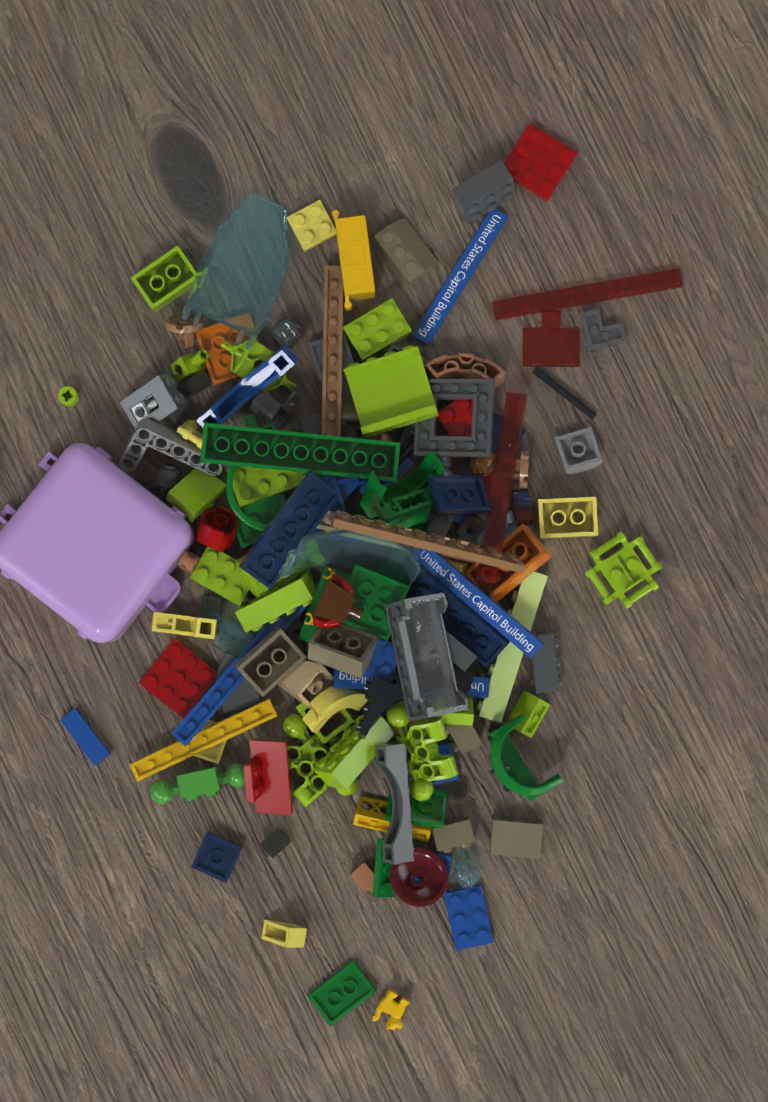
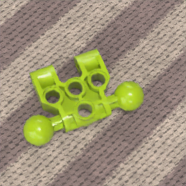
(422, 756)
(308, 791)

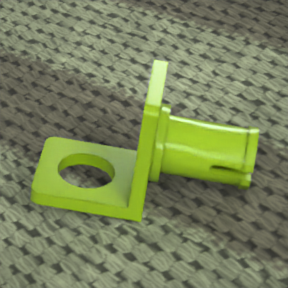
(190, 364)

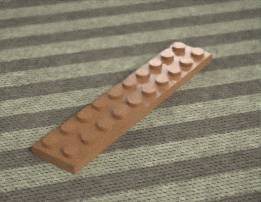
(433, 543)

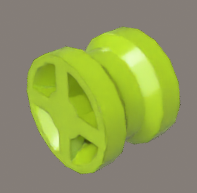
(72, 397)

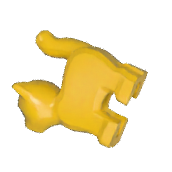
(392, 1007)

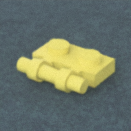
(191, 430)

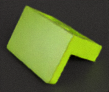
(533, 710)

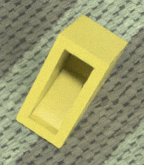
(284, 934)

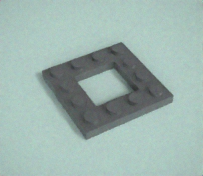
(480, 441)

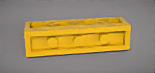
(375, 819)

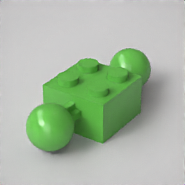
(197, 782)

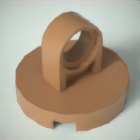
(184, 329)
(522, 469)

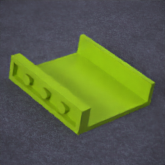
(391, 391)

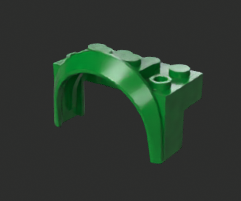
(518, 776)

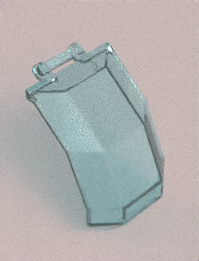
(351, 548)

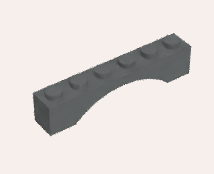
(398, 842)

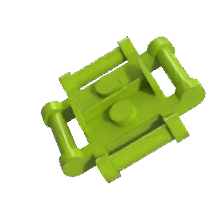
(623, 570)

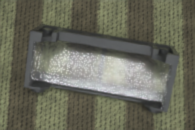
(424, 657)

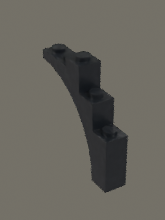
(385, 694)

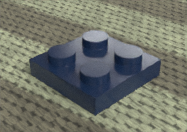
(217, 857)

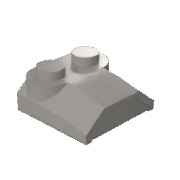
(578, 451)

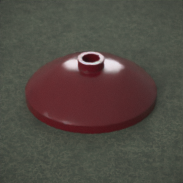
(428, 870)

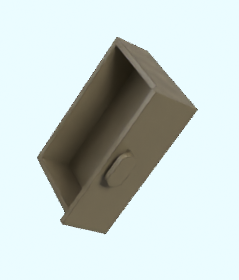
(516, 837)

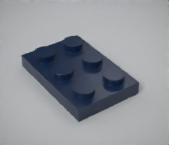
(459, 494)

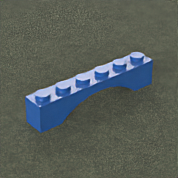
(250, 385)

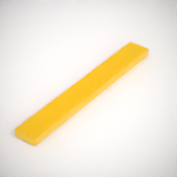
(203, 740)

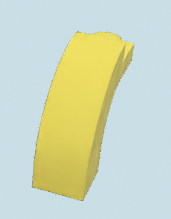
(183, 625)
(330, 702)

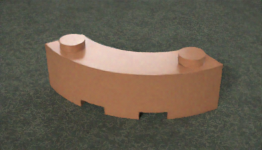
(466, 366)

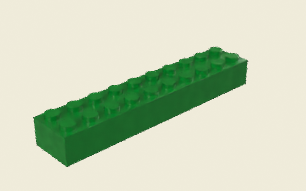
(299, 452)

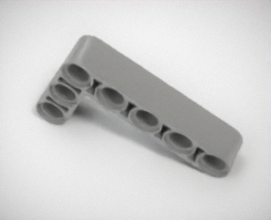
(152, 437)

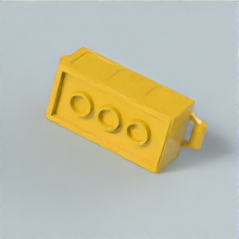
(354, 258)

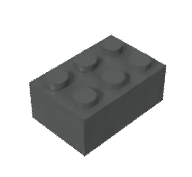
(483, 192)

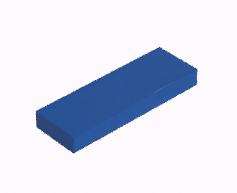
(85, 736)

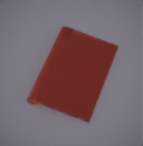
(550, 347)

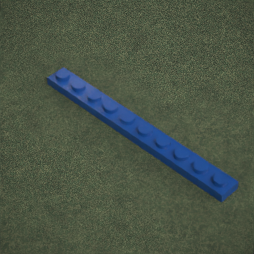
(225, 684)

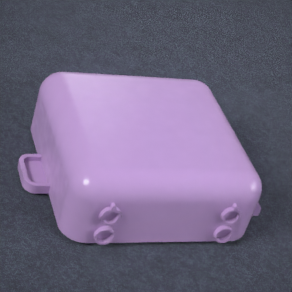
(94, 544)

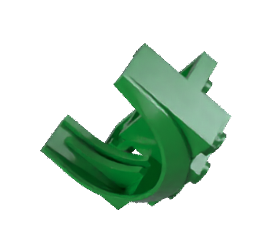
(406, 500)

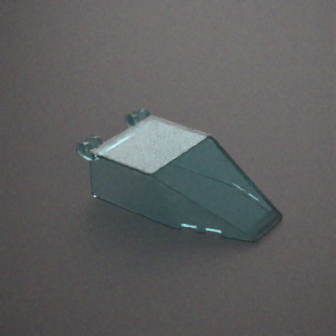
(242, 269)

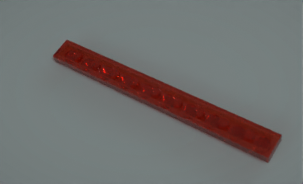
(587, 294)
(502, 481)

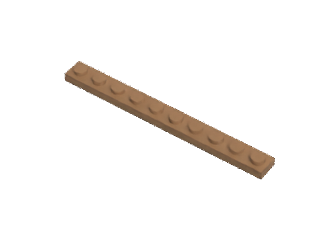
(332, 351)

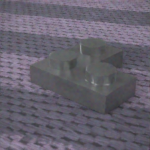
(596, 334)

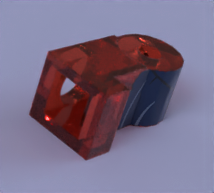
(522, 507)

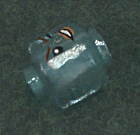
(466, 873)

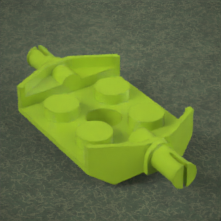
(243, 362)

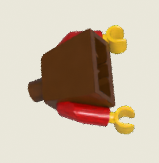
(335, 603)

